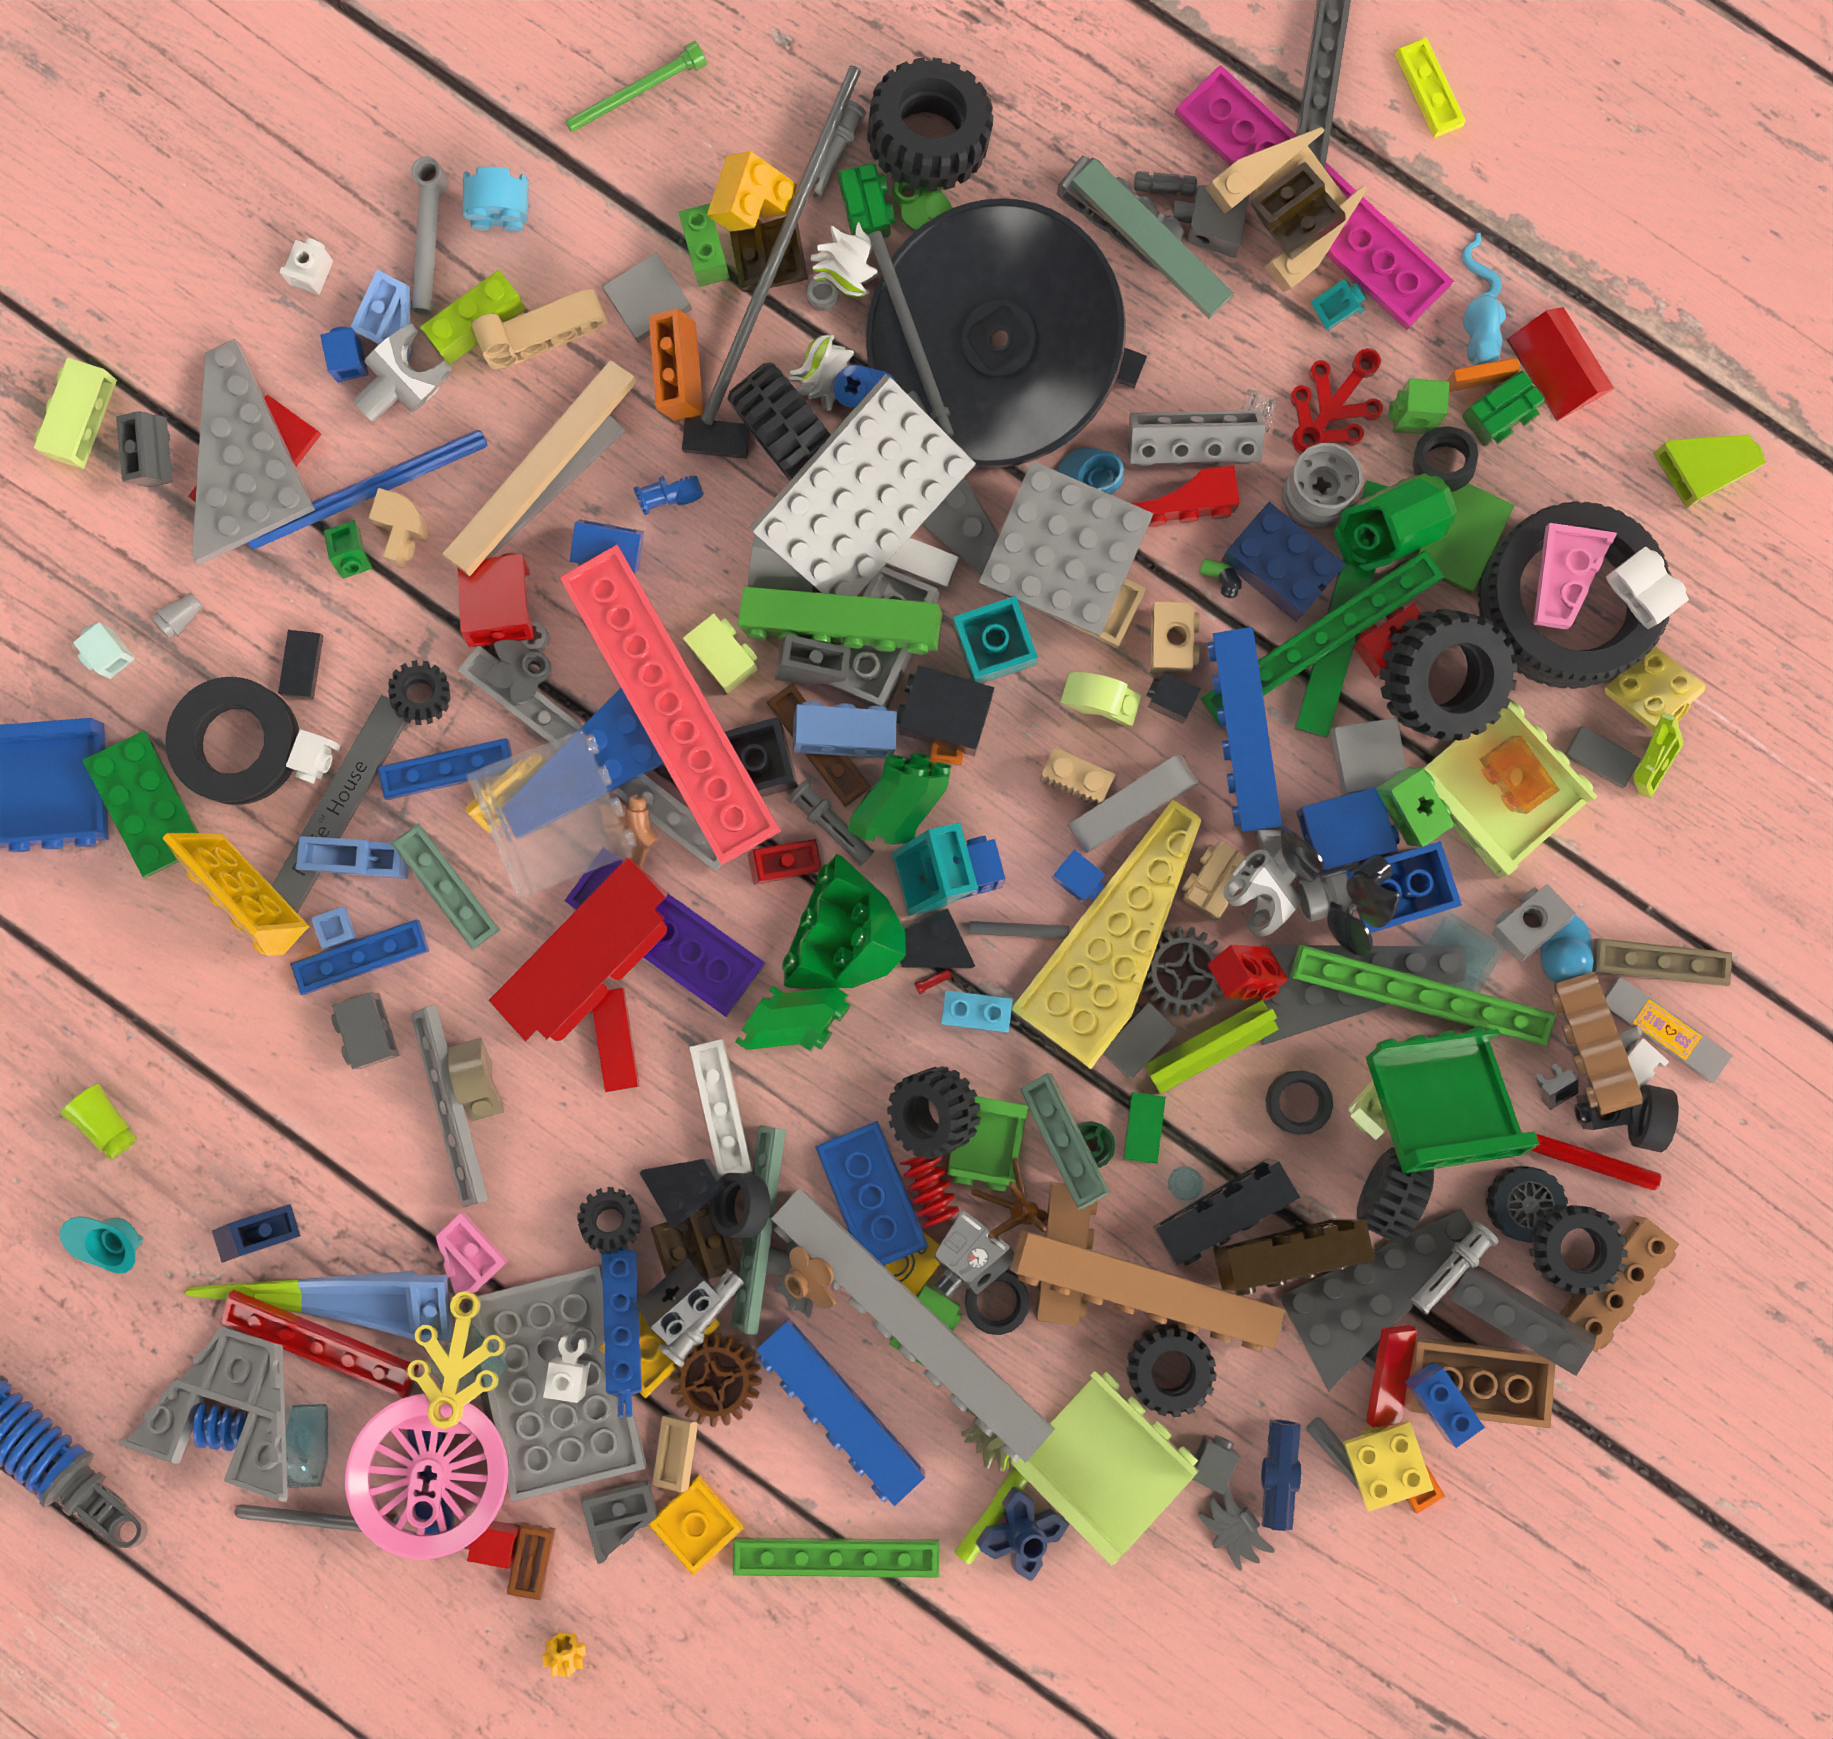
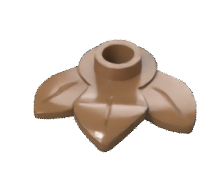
(810, 1278)

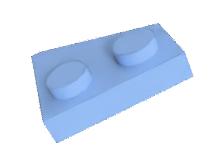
(383, 309)

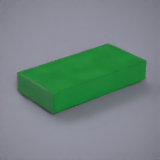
(1144, 1127)

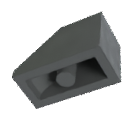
(811, 661)

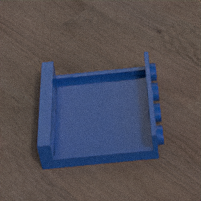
(46, 786)

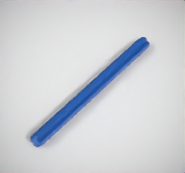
(385, 480)

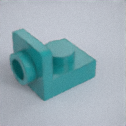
(1338, 303)

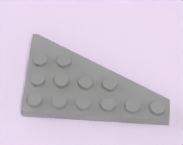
(243, 463)

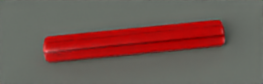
(1597, 1162)

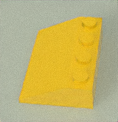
(238, 890)

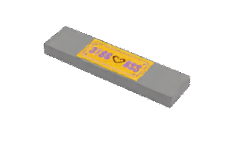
(1666, 1030)

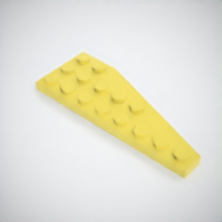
(1101, 965)

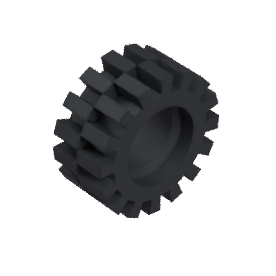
(419, 674)
(604, 1201)

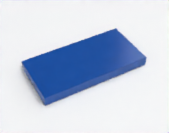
(872, 1194)

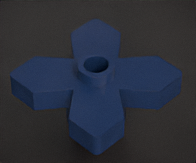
(1023, 1534)

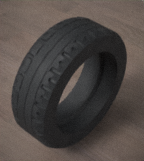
(1534, 653)

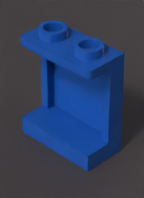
(1349, 828)

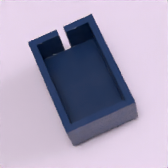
(1282, 561)

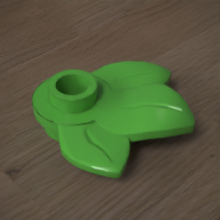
(921, 206)

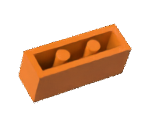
(676, 365)

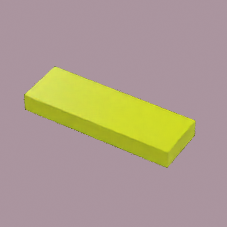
(1430, 87)

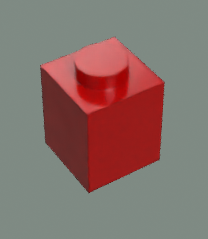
(495, 1545)

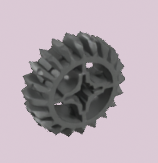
(1188, 942)

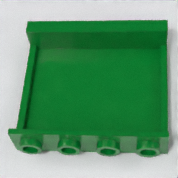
(1446, 1100)

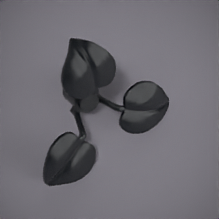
(1372, 901)

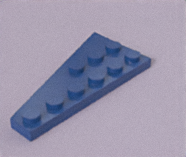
(622, 741)

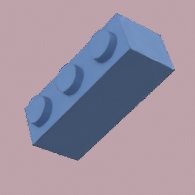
(844, 730)

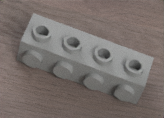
(1196, 437)

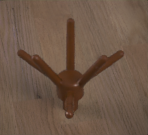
(1021, 1210)

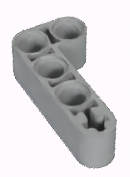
(1133, 803)

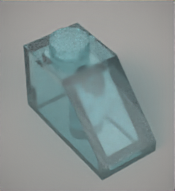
(307, 1445)

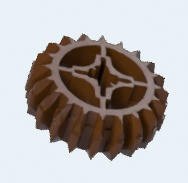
(719, 1395)

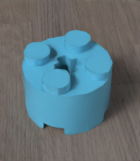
(495, 199)

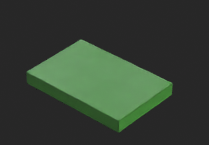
(1471, 537)

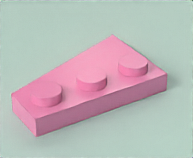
(1566, 571)

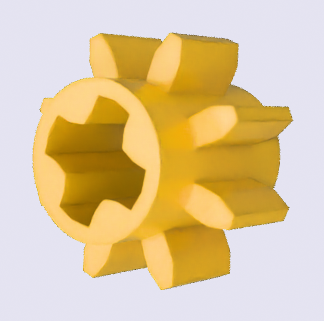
(563, 1654)

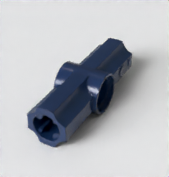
(1281, 1475)

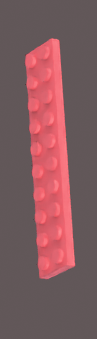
(670, 705)

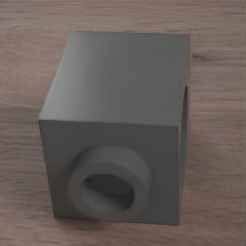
(1215, 1463)

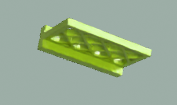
(1212, 1046)

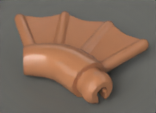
(638, 820)

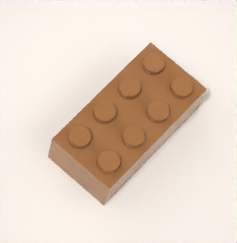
(1495, 1381)

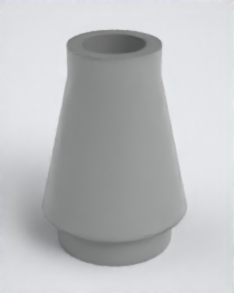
(177, 615)

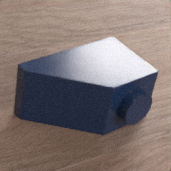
(255, 1233)

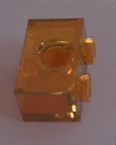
(1536, 782)

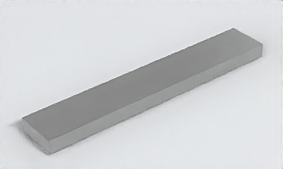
(599, 441)
(450, 1113)

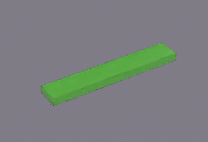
(836, 1557)

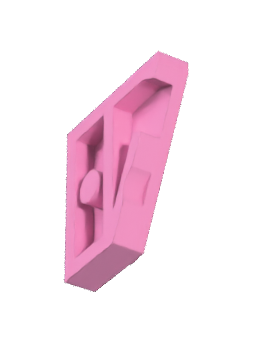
(468, 1255)

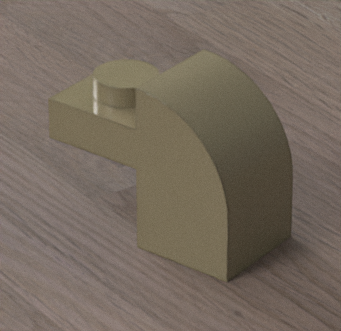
(472, 1079)

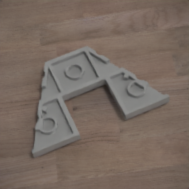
(238, 1373)

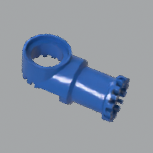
(660, 493)

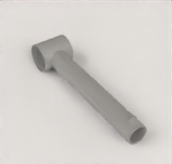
(426, 231)

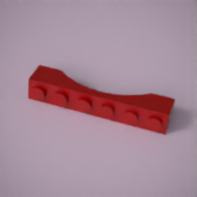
(1208, 494)

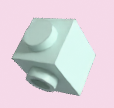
(103, 650)

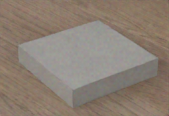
(645, 292)
(1367, 754)

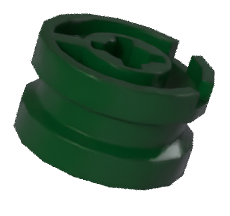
(1104, 1139)

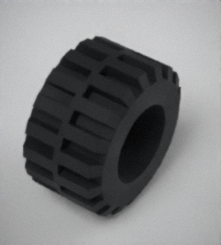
(913, 1118)
(1392, 1199)
(1606, 1256)
(1188, 1394)

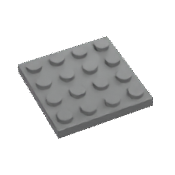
(1065, 548)

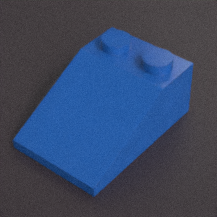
(1423, 884)

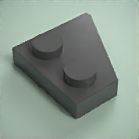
(617, 1515)

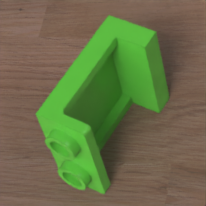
(992, 1148)

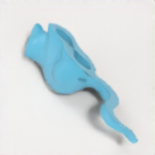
(1484, 313)

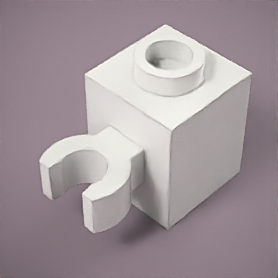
(567, 1374)

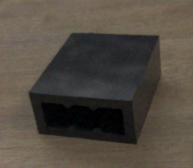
(944, 710)

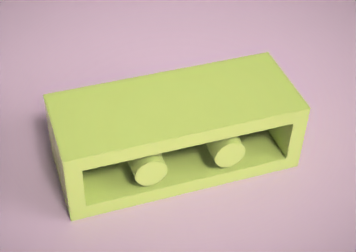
(74, 413)

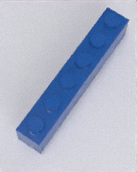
(1247, 729)
(841, 1412)

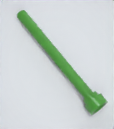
(690, 59)

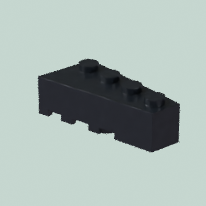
(1226, 1211)

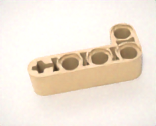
(538, 330)

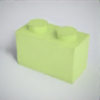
(721, 653)

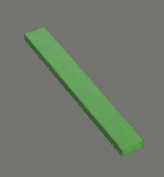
(1422, 995)

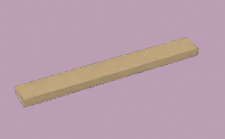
(539, 468)

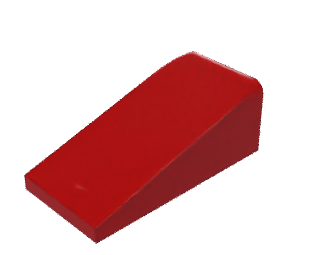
(784, 861)

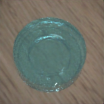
(1185, 1183)

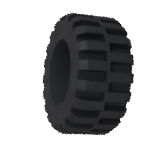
(938, 90)
(778, 418)
(1486, 682)

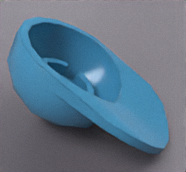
(1095, 468)
(1568, 952)

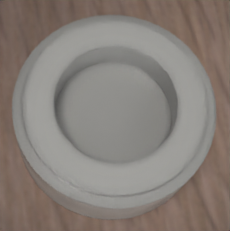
(822, 295)

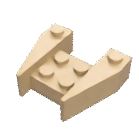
(1262, 170)

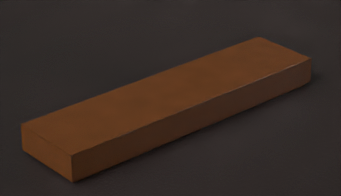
(836, 770)

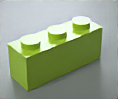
(451, 328)

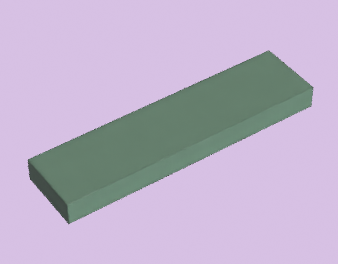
(445, 886)
(1065, 1141)

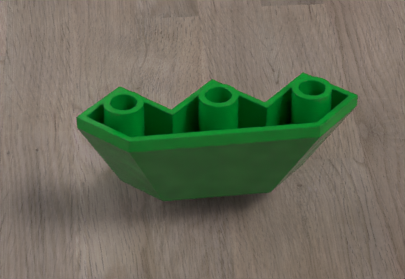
(844, 933)

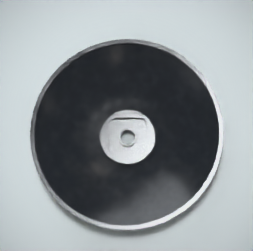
(1015, 273)

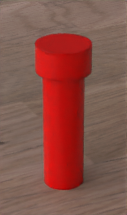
(932, 981)

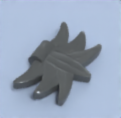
(1235, 1530)

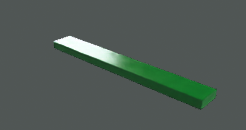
(1341, 625)
(1330, 671)

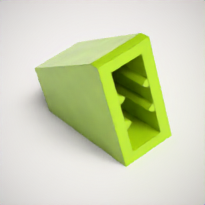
(1708, 464)

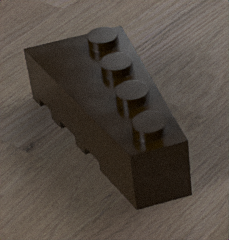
(1293, 1254)

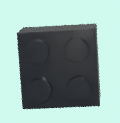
(765, 755)

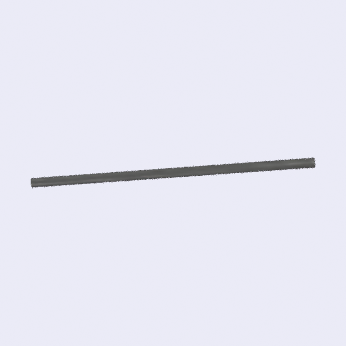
(780, 245)

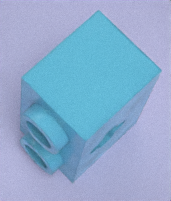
(976, 1011)

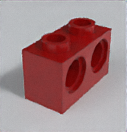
(1248, 972)

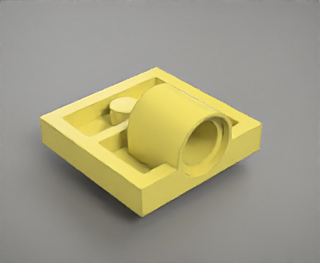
(1655, 687)
(1387, 1465)

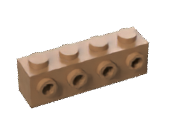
(1602, 1311)

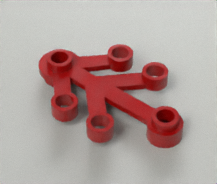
(1332, 407)

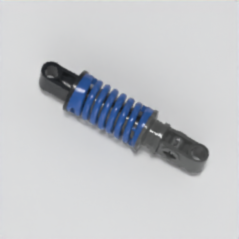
(59, 1474)

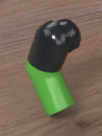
(1226, 575)

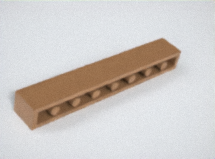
(1146, 1289)

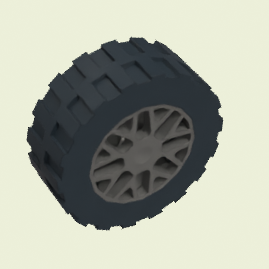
(1521, 1199)

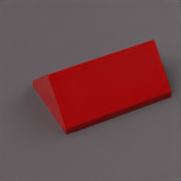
(1559, 362)

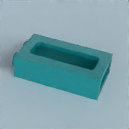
(953, 879)

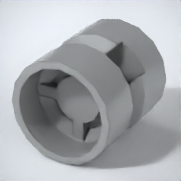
(1322, 895)

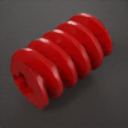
(930, 1190)

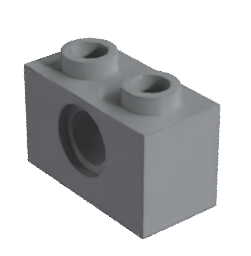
(1547, 908)

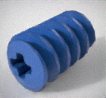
(855, 383)
(217, 1429)

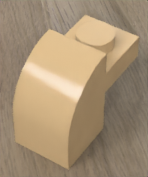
(405, 522)

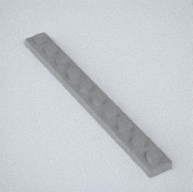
(554, 723)

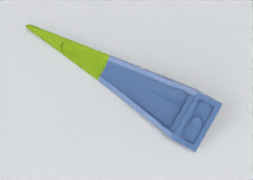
(379, 1301)

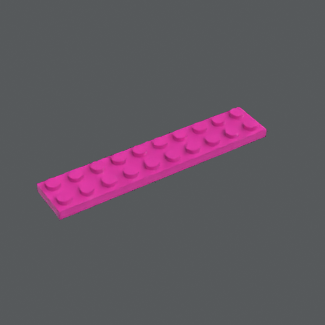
(1368, 245)

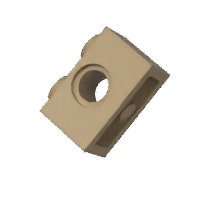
(1178, 618)

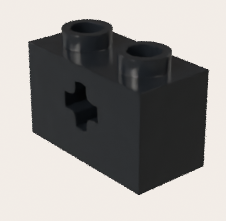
(678, 1301)

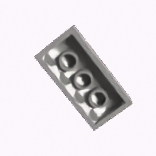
(876, 673)

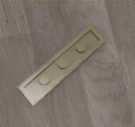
(1662, 962)

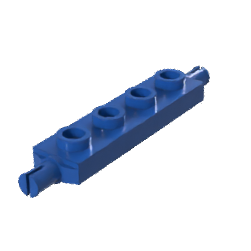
(621, 1327)

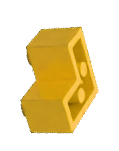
(747, 190)

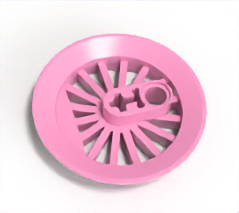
(413, 1415)

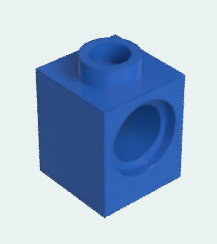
(344, 354)
(1079, 877)

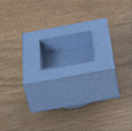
(334, 928)

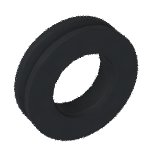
(187, 731)

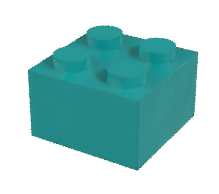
(995, 640)

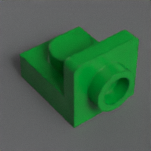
(346, 549)

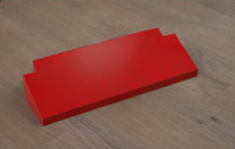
(595, 942)

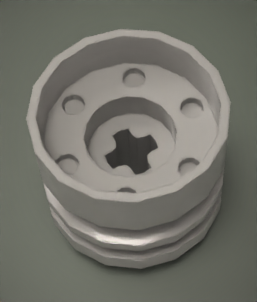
(1332, 472)

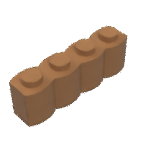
(1597, 1043)

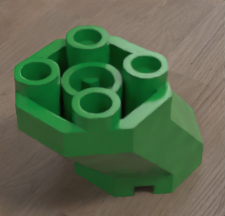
(1396, 521)
(900, 799)
(794, 1019)

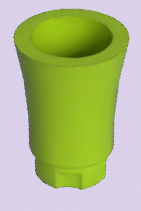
(99, 1121)

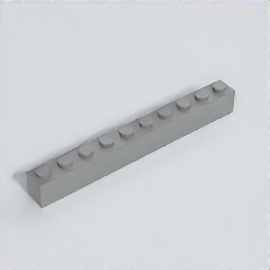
(915, 1327)

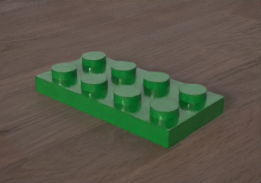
(140, 800)

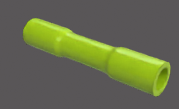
(967, 1549)

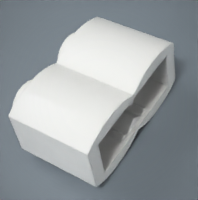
(1647, 587)

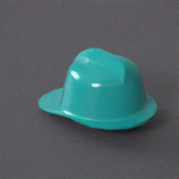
(102, 1243)

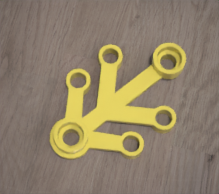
(454, 1366)

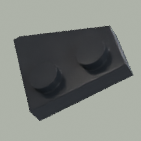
(936, 944)
(683, 1188)

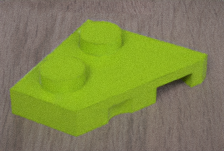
(1659, 755)

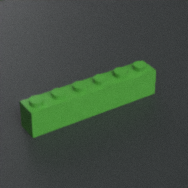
(841, 619)

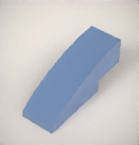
(350, 857)

